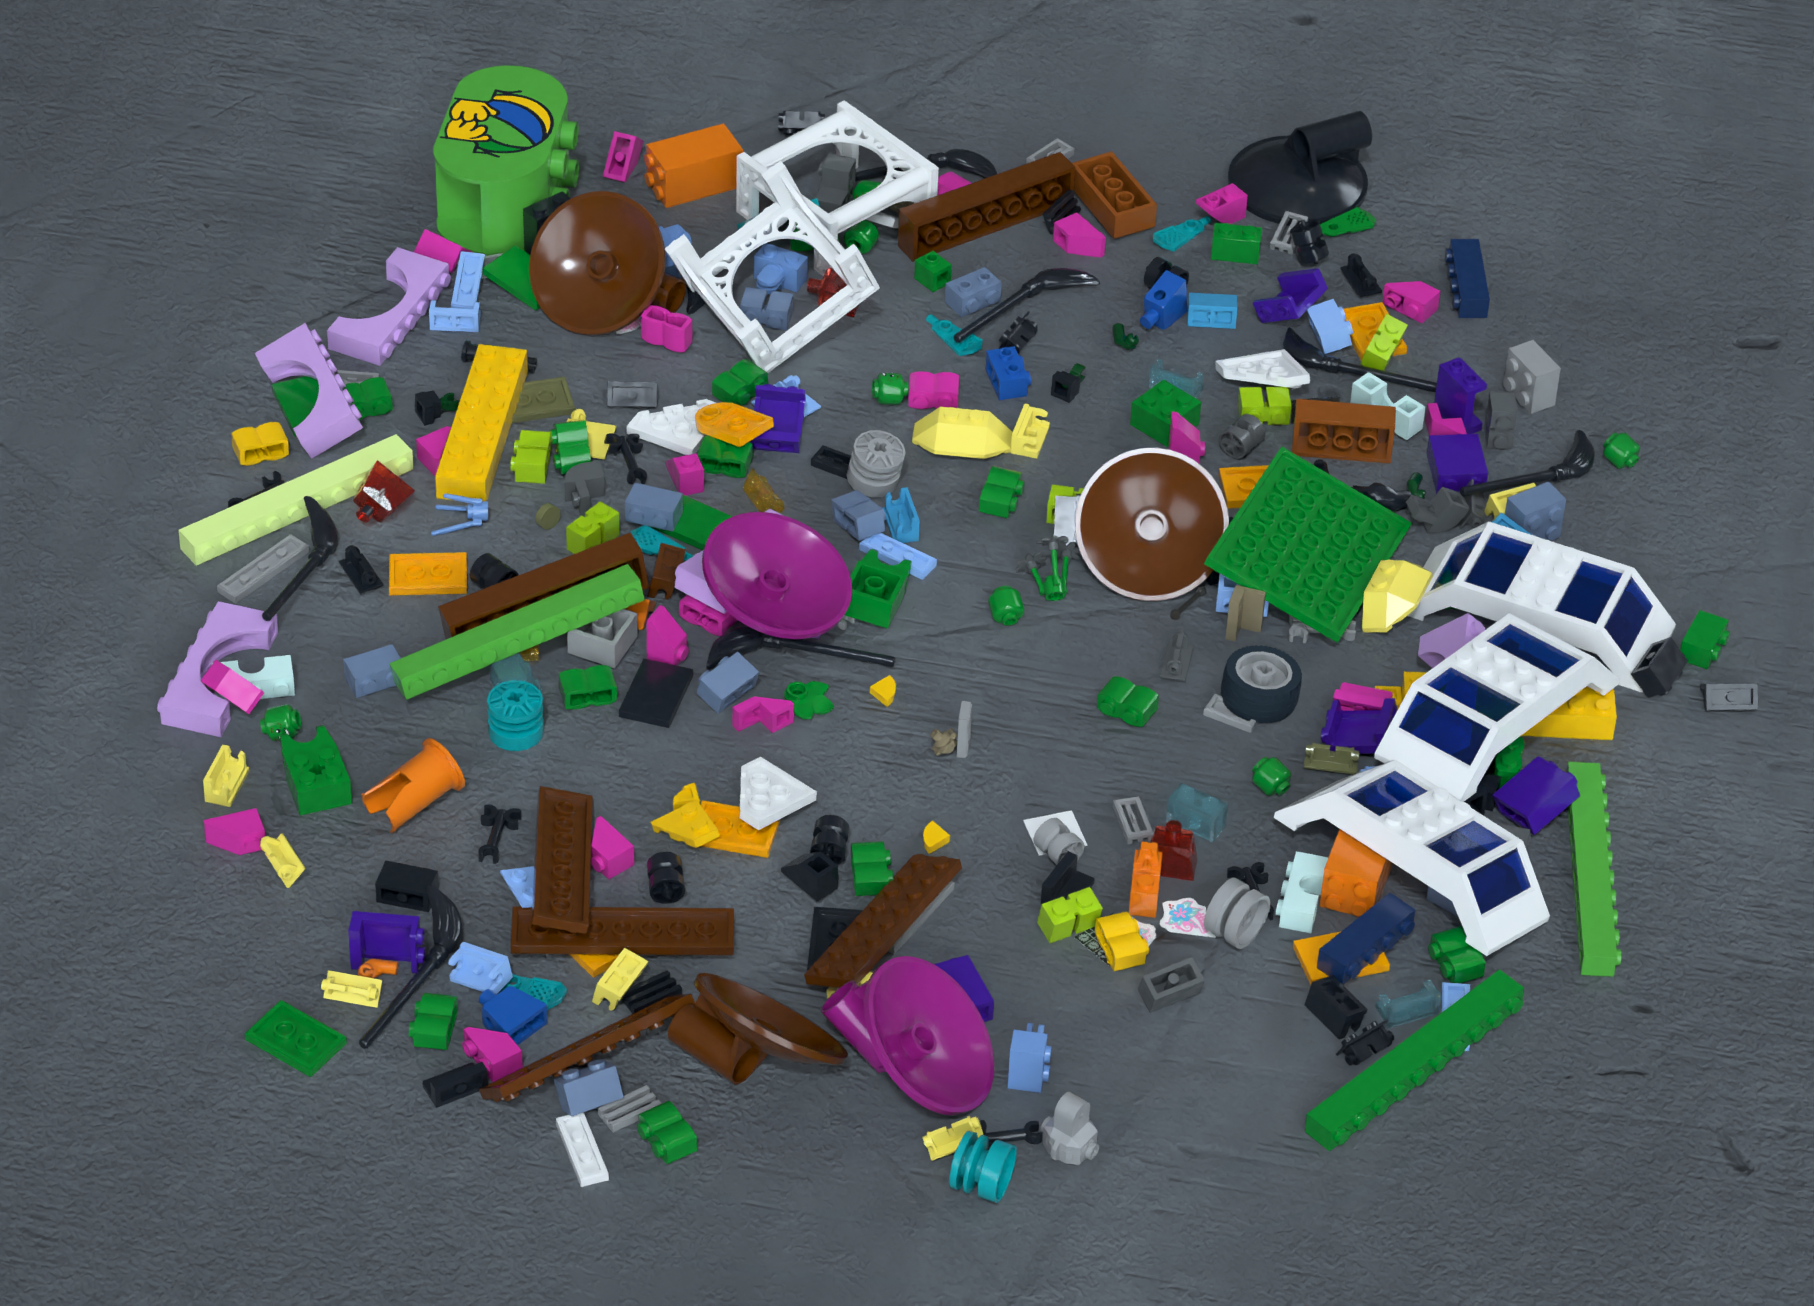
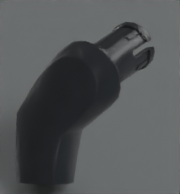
(1385, 496)

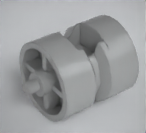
(1056, 840)

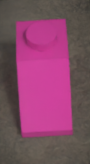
(622, 156)
(1185, 438)
(686, 474)
(665, 638)
(235, 832)
(610, 850)

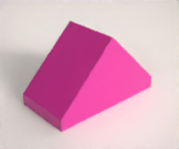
(431, 448)

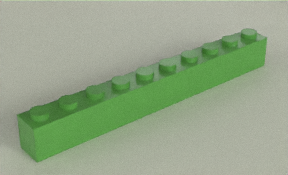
(516, 631)
(1591, 873)

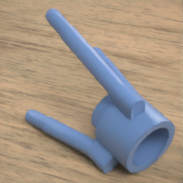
(476, 510)

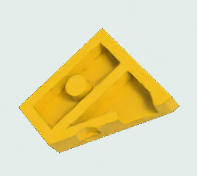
(688, 825)

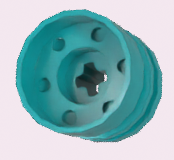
(515, 715)
(988, 1168)

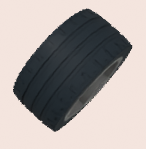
(1261, 684)

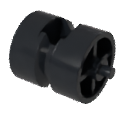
(1310, 244)
(1158, 267)
(490, 570)
(831, 837)
(665, 877)

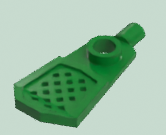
(1350, 221)

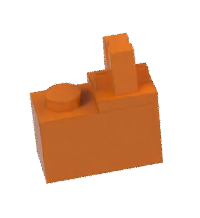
(1145, 880)

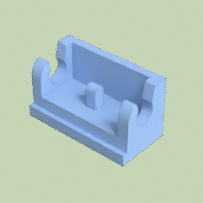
(454, 318)
(480, 968)

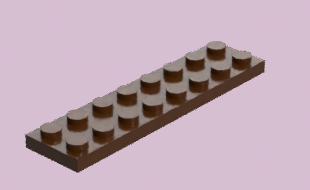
(562, 860)
(883, 921)
(634, 928)
(582, 1050)

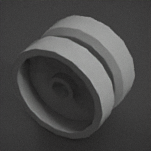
(1237, 913)

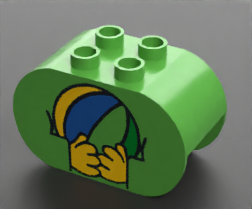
(500, 153)

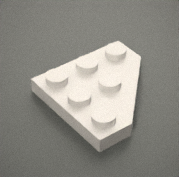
(1268, 368)
(670, 428)
(770, 793)

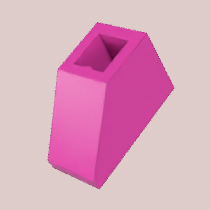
(1225, 204)
(1078, 236)
(1412, 299)
(494, 1049)

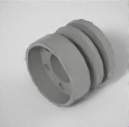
(876, 463)

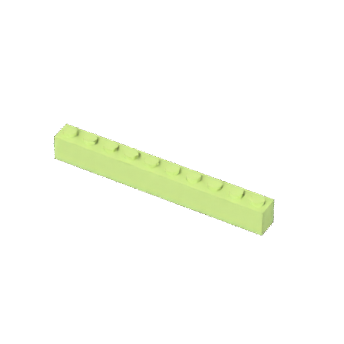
(286, 502)

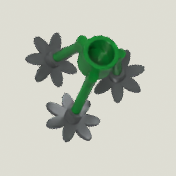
(1054, 585)

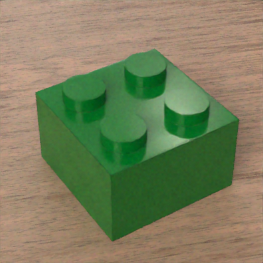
(1153, 410)

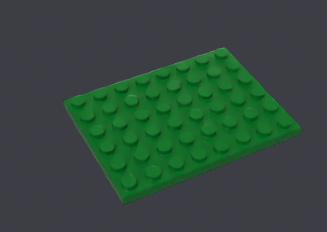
(1307, 543)

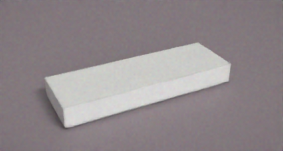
(582, 1149)

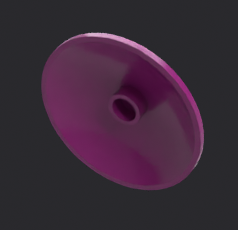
(777, 575)
(919, 1031)

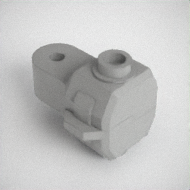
(1070, 1133)

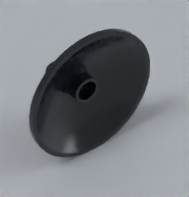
(1306, 172)

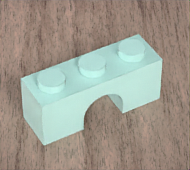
(1373, 391)
(274, 679)
(1300, 907)

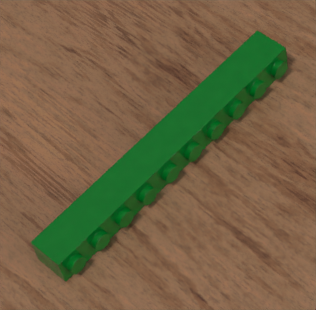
(1414, 1060)

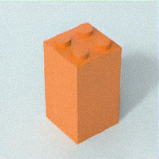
(692, 165)
(1353, 876)

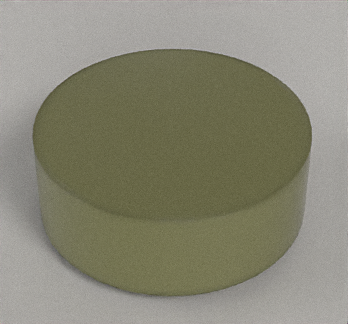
(547, 516)

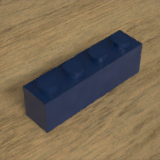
(1468, 278)
(1366, 938)

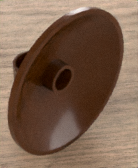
(601, 264)
(1150, 523)
(739, 1027)

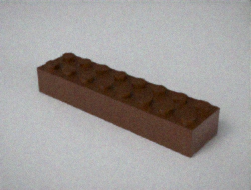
(984, 206)
(541, 583)

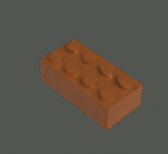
(1114, 195)
(1343, 431)

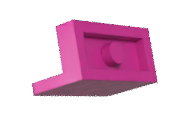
(439, 248)
(1358, 697)

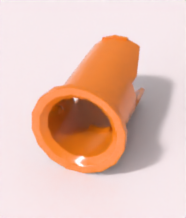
(415, 784)

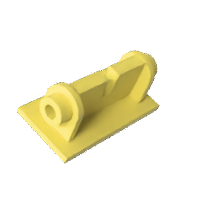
(282, 858)
(352, 988)
(945, 1141)

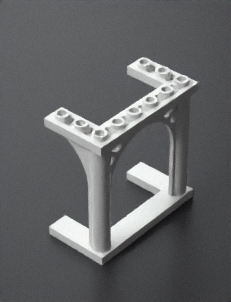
(846, 131)
(791, 206)

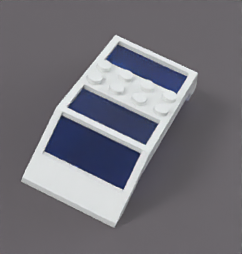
(1552, 587)
(1485, 701)
(1439, 844)

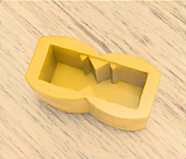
(260, 443)
(1121, 941)

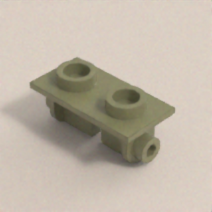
(1341, 760)

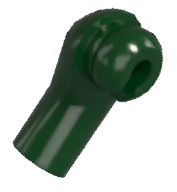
(1127, 342)
(1413, 485)

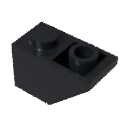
(813, 874)

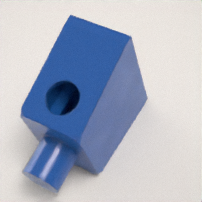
(1165, 302)
(513, 1013)

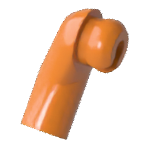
(376, 967)

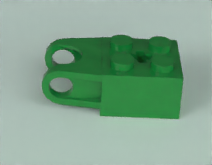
(877, 589)
(315, 773)

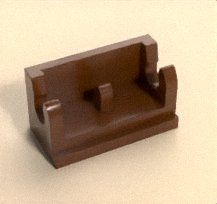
(664, 570)

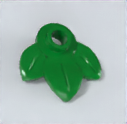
(808, 698)

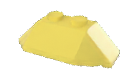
(962, 433)
(1393, 594)

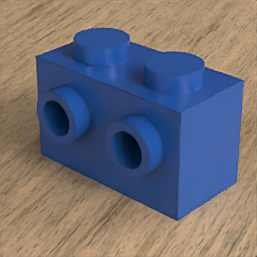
(1007, 373)

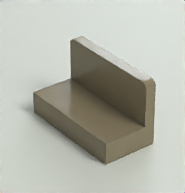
(1245, 611)

